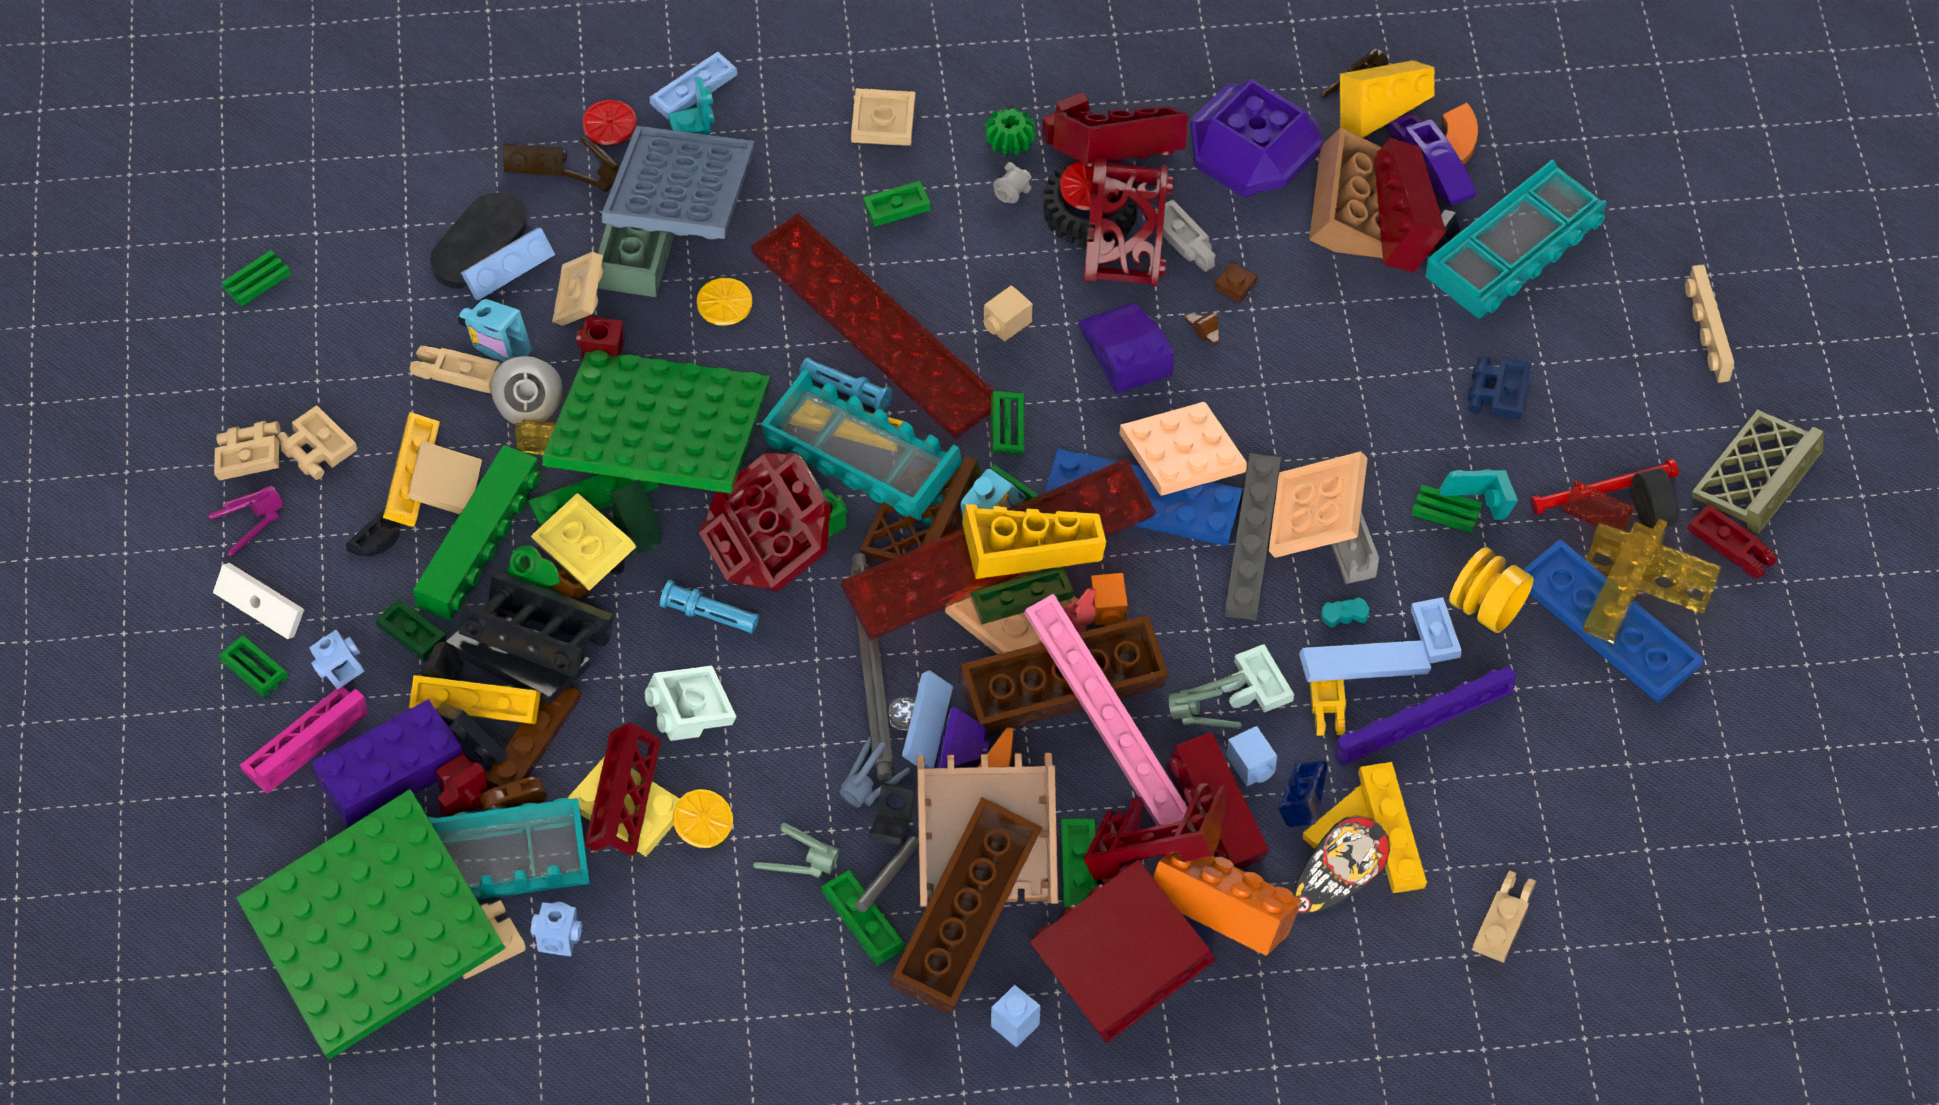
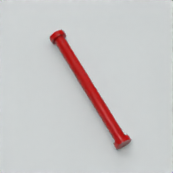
(1540, 504)

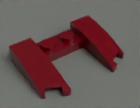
(1194, 837)

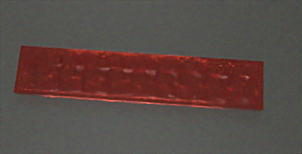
(876, 325)
(943, 570)

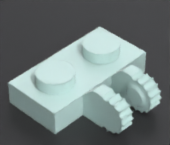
(1263, 679)

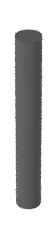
(887, 874)

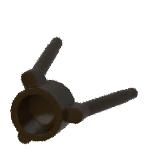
(1372, 59)
(607, 170)

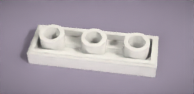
(258, 600)

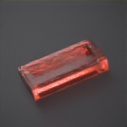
(1596, 507)

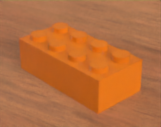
(1229, 900)

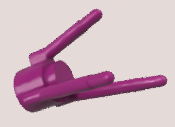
(263, 503)

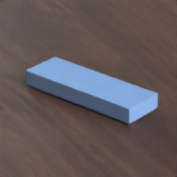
(682, 92)
(927, 719)

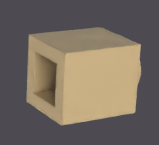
(1007, 313)

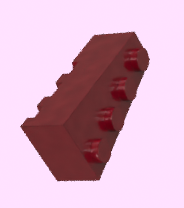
(1406, 206)

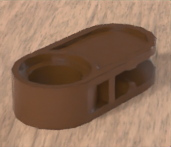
(514, 794)

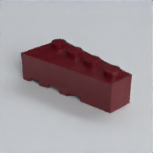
(1121, 134)
(1203, 762)

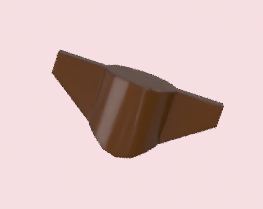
(1205, 326)

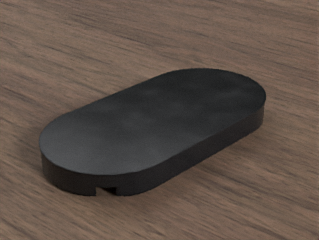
(479, 232)

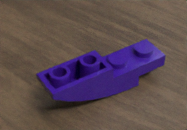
(1441, 160)

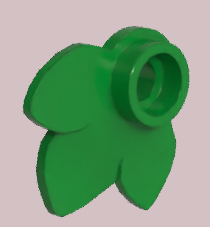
(541, 571)

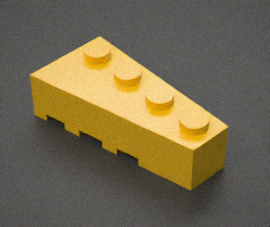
(1030, 540)

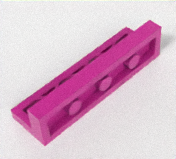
(308, 742)

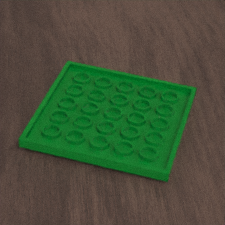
(657, 421)
(370, 924)

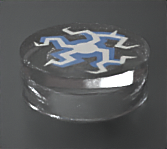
(901, 712)

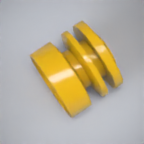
(1491, 590)

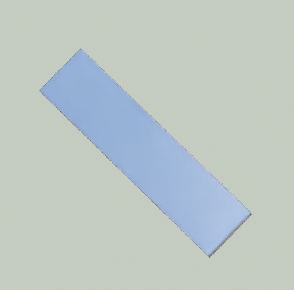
(1364, 661)

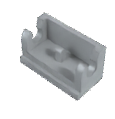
(1357, 556)

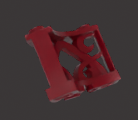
(1110, 180)

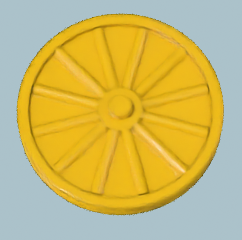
(724, 301)
(702, 818)

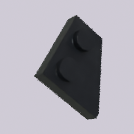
(466, 728)

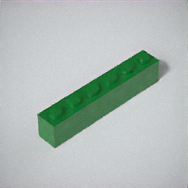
(477, 533)

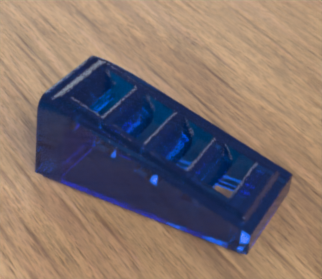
(1303, 796)

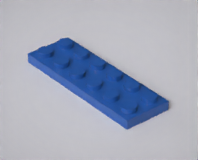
(1197, 512)
(1643, 646)

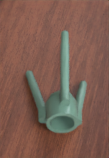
(1186, 703)
(820, 855)

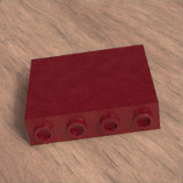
(1122, 950)

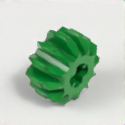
(1010, 131)

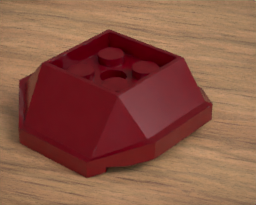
(742, 529)

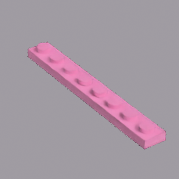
(1106, 711)

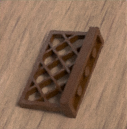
(944, 523)

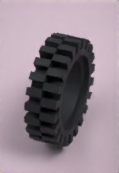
(1066, 223)

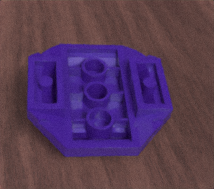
(1253, 138)

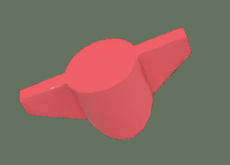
(1083, 611)

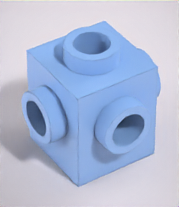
(336, 659)
(556, 928)

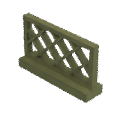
(1783, 478)

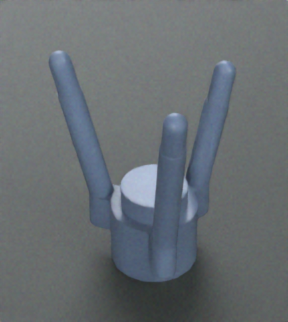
(858, 786)

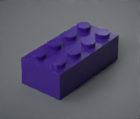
(386, 762)

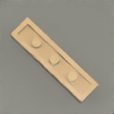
(1712, 330)

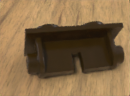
(534, 159)

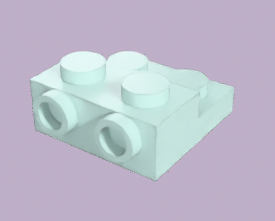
(688, 702)

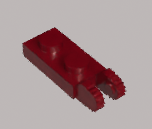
(1732, 541)

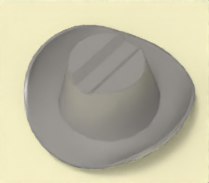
(526, 389)

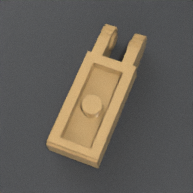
(454, 368)
(1503, 920)

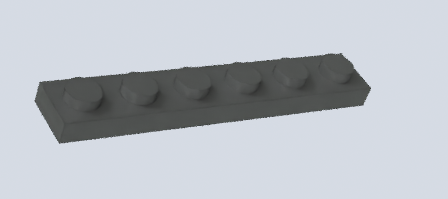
(1252, 537)

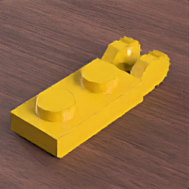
(1328, 698)

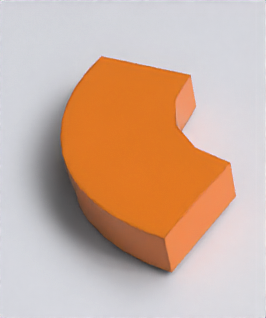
(1461, 130)

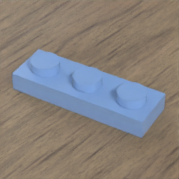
(508, 263)

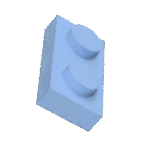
(1436, 630)

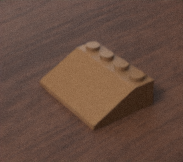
(1346, 197)

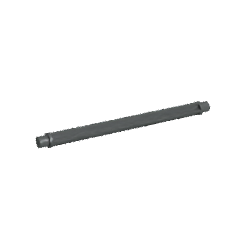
(874, 688)

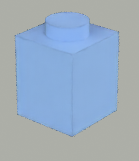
(1251, 756)
(1015, 1016)

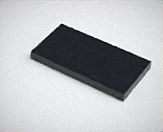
(514, 669)

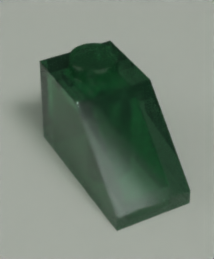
(636, 517)

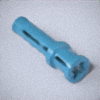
(860, 387)
(695, 603)

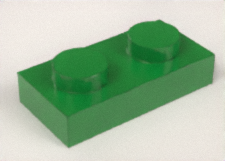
(896, 203)

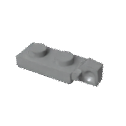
(1187, 236)

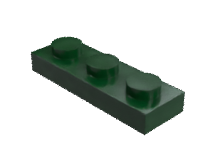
(1019, 594)

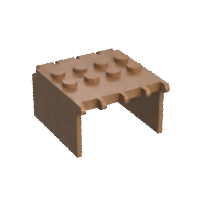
(949, 800)

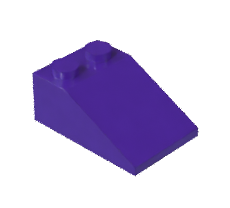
(1128, 347)

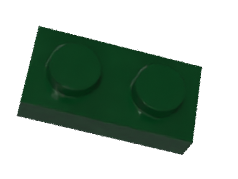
(410, 629)

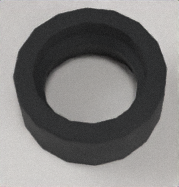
(1654, 497)

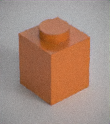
(1109, 599)

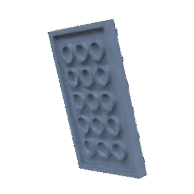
(678, 182)

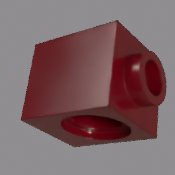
(601, 335)

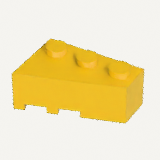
(1382, 94)

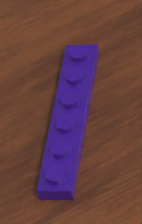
(1424, 716)

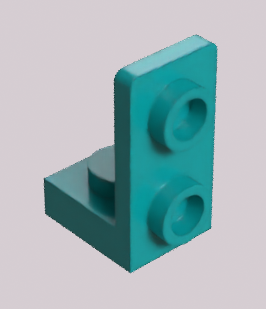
(696, 119)
(1490, 483)

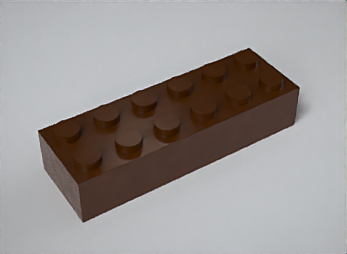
(1029, 687)
(965, 906)

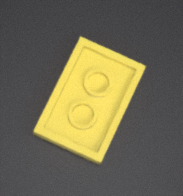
(583, 541)
(658, 813)

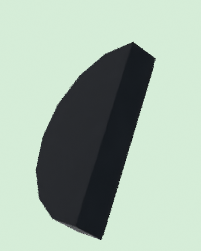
(375, 537)

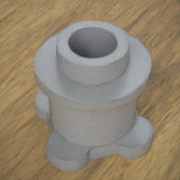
(1012, 184)

